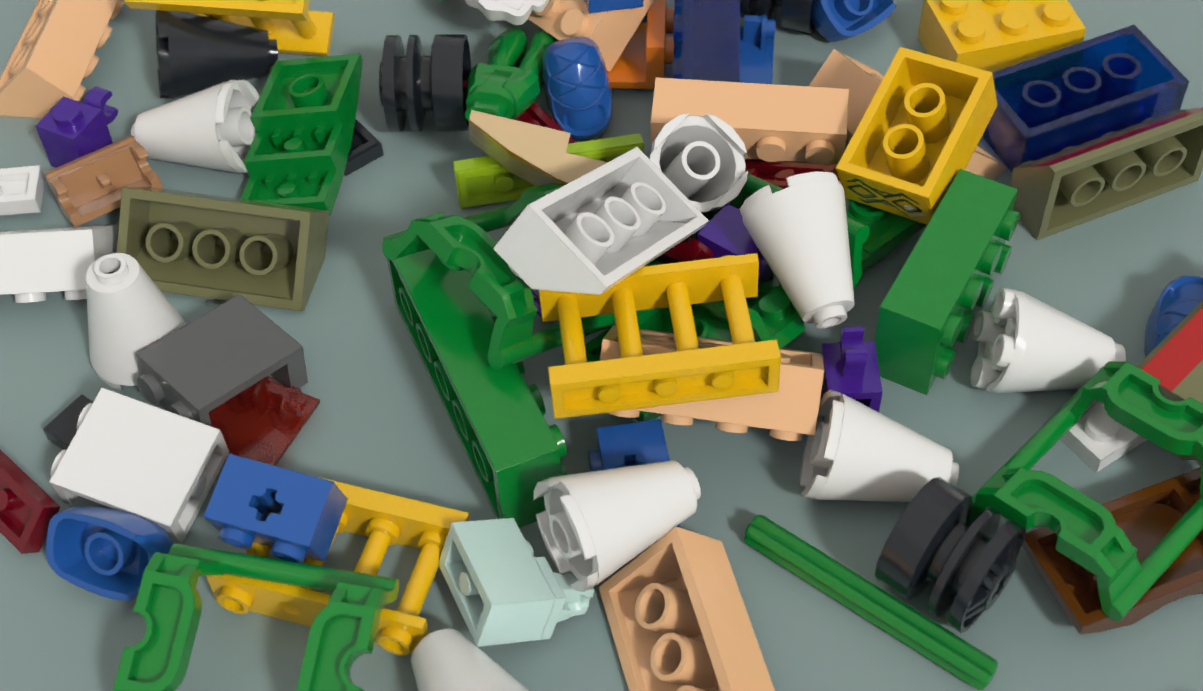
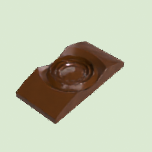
(1145, 520)

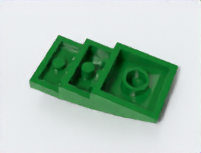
(303, 131)

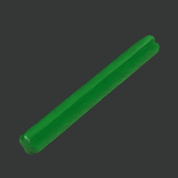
(871, 602)

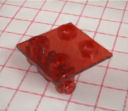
(263, 420)

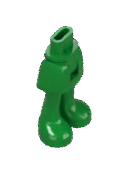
(511, 75)

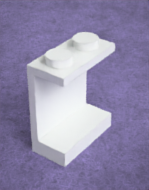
(140, 462)

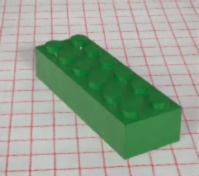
(489, 408)

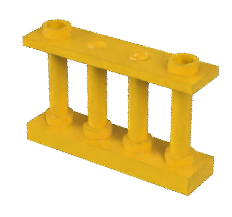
(285, 20)
(670, 377)
(385, 522)

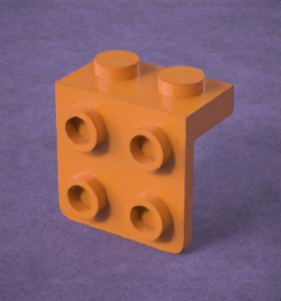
(646, 51)

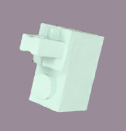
(503, 587)

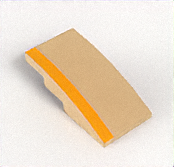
(528, 149)

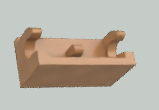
(95, 181)

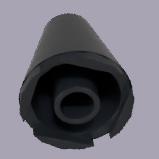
(208, 51)

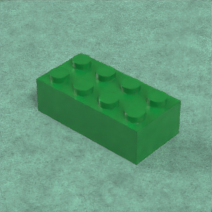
(944, 281)

